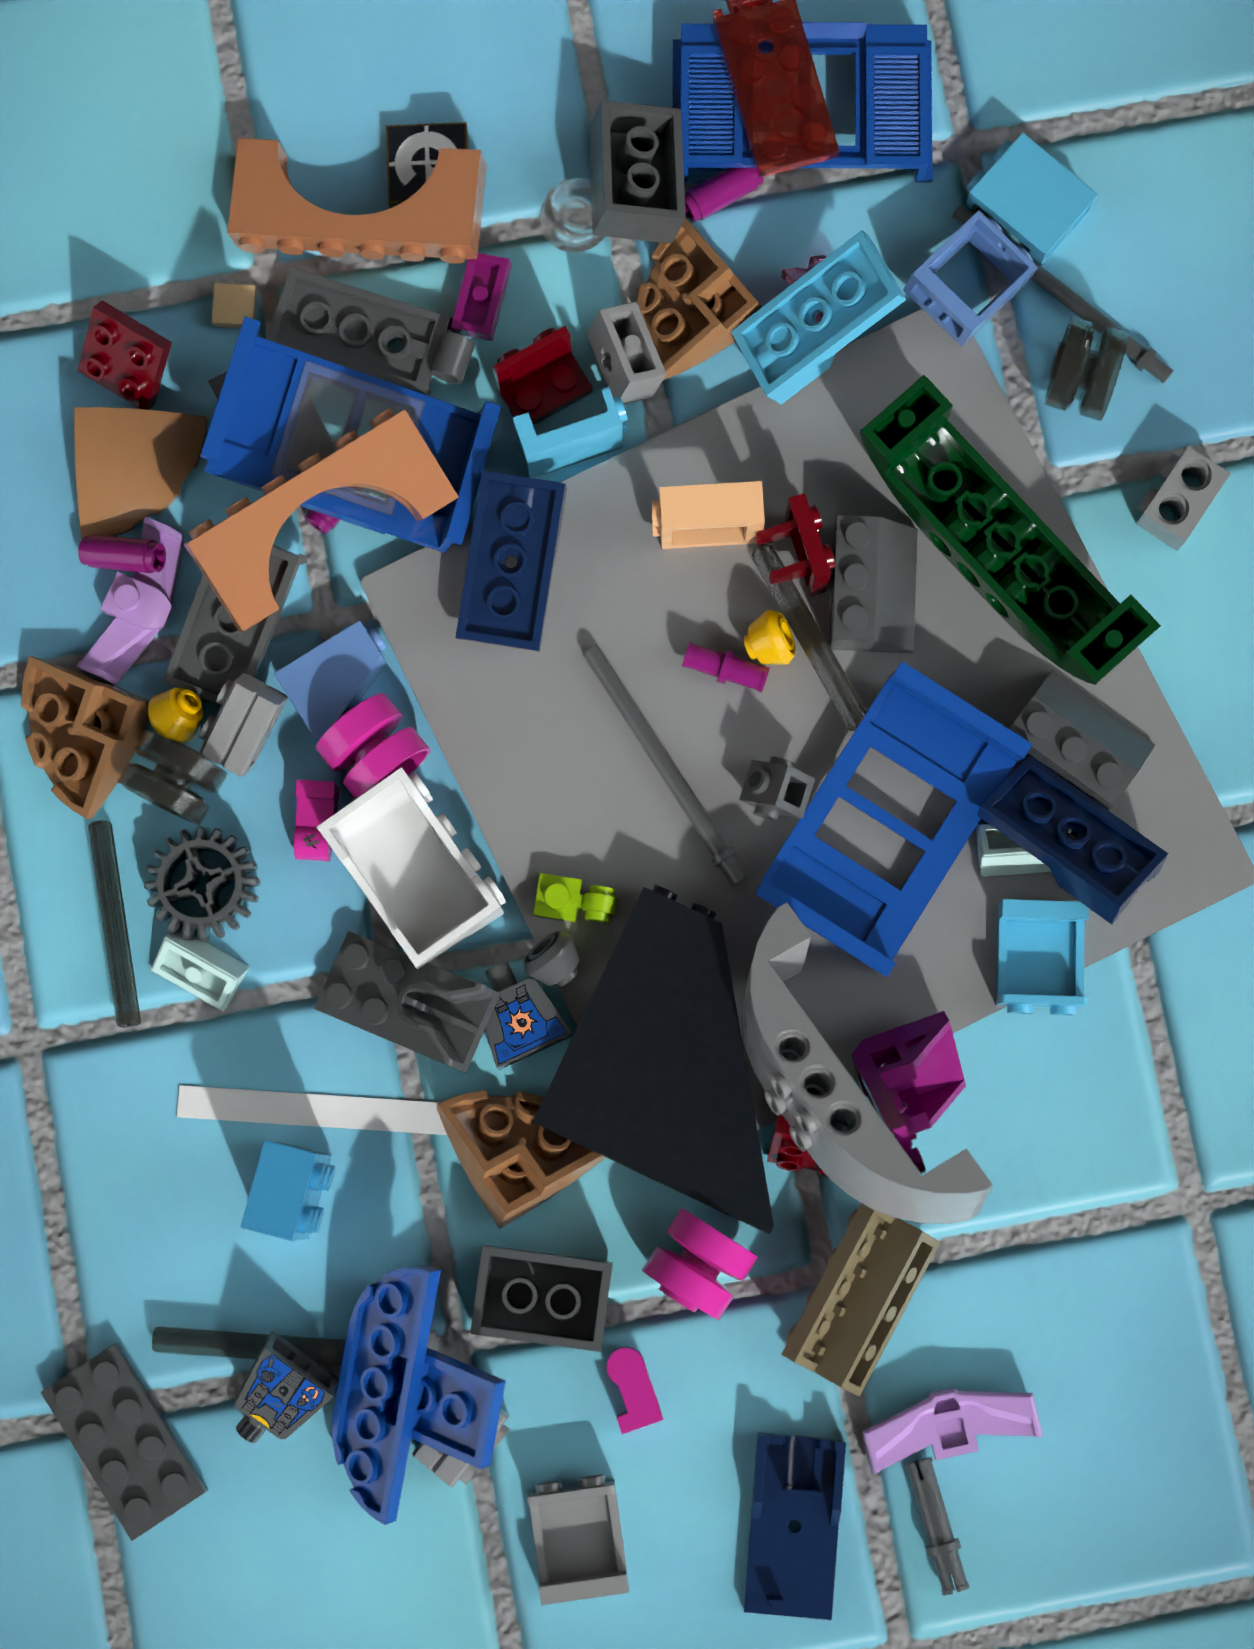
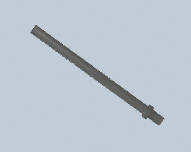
(1144, 358)
(721, 853)

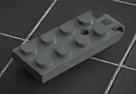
(355, 332)

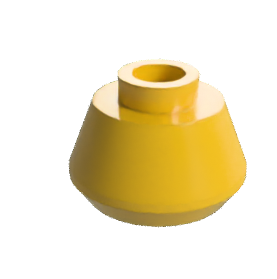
(770, 639)
(176, 714)

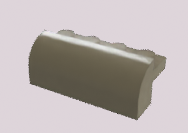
(860, 1298)

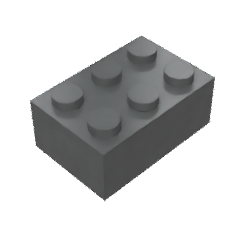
(637, 172)
(541, 1298)

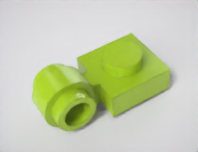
(561, 898)

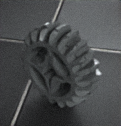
(221, 878)

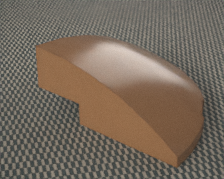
(692, 302)
(131, 464)
(80, 732)
(509, 1156)

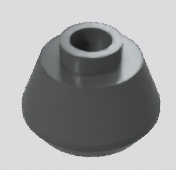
(553, 959)

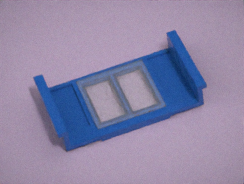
(291, 405)

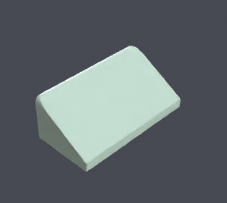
(1002, 856)
(199, 969)

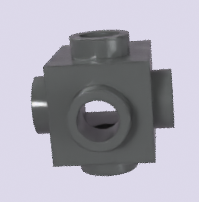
(776, 789)

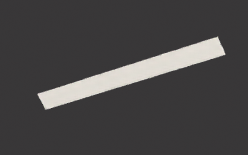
(309, 1110)

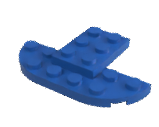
(404, 1390)

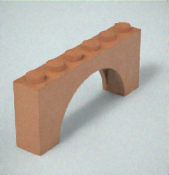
(434, 222)
(239, 548)

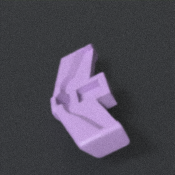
(139, 609)
(949, 1424)

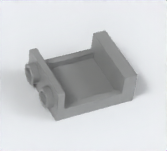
(578, 1540)

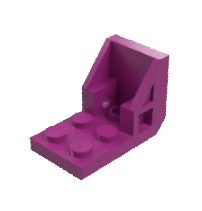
(910, 1077)

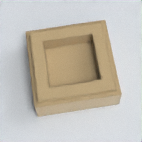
(232, 304)

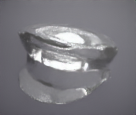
(568, 216)

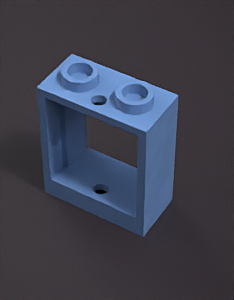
(944, 304)

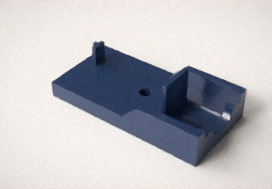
(517, 520)
(1099, 866)
(804, 1483)

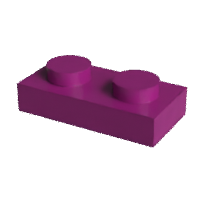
(481, 296)

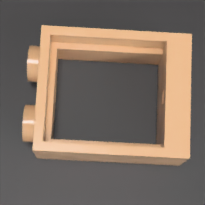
(708, 514)

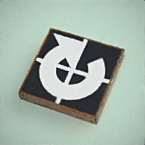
(414, 153)

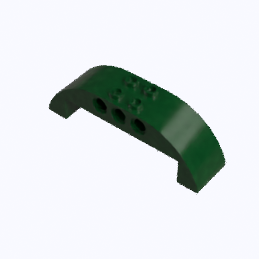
(1000, 539)

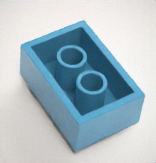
(287, 1191)

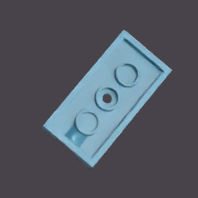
(788, 344)

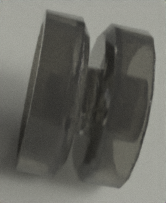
(1083, 368)
(174, 773)

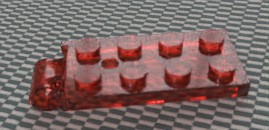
(775, 90)

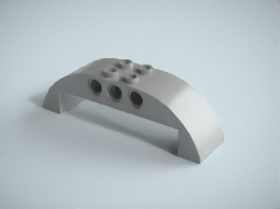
(826, 1105)

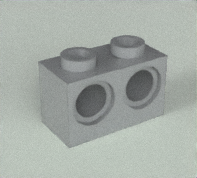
(1187, 501)

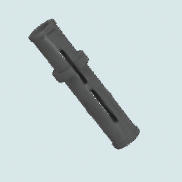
(937, 1526)

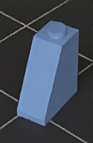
(333, 676)

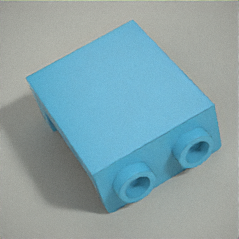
(1031, 196)
(572, 442)
(1040, 955)

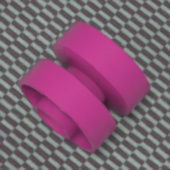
(365, 739)
(693, 1273)

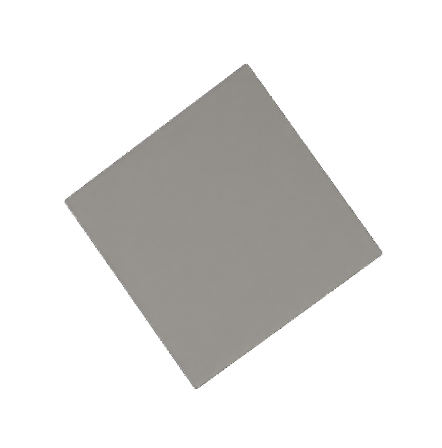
(578, 798)

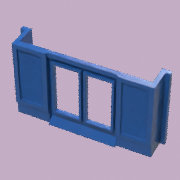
(890, 97)
(936, 741)

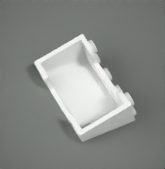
(412, 867)

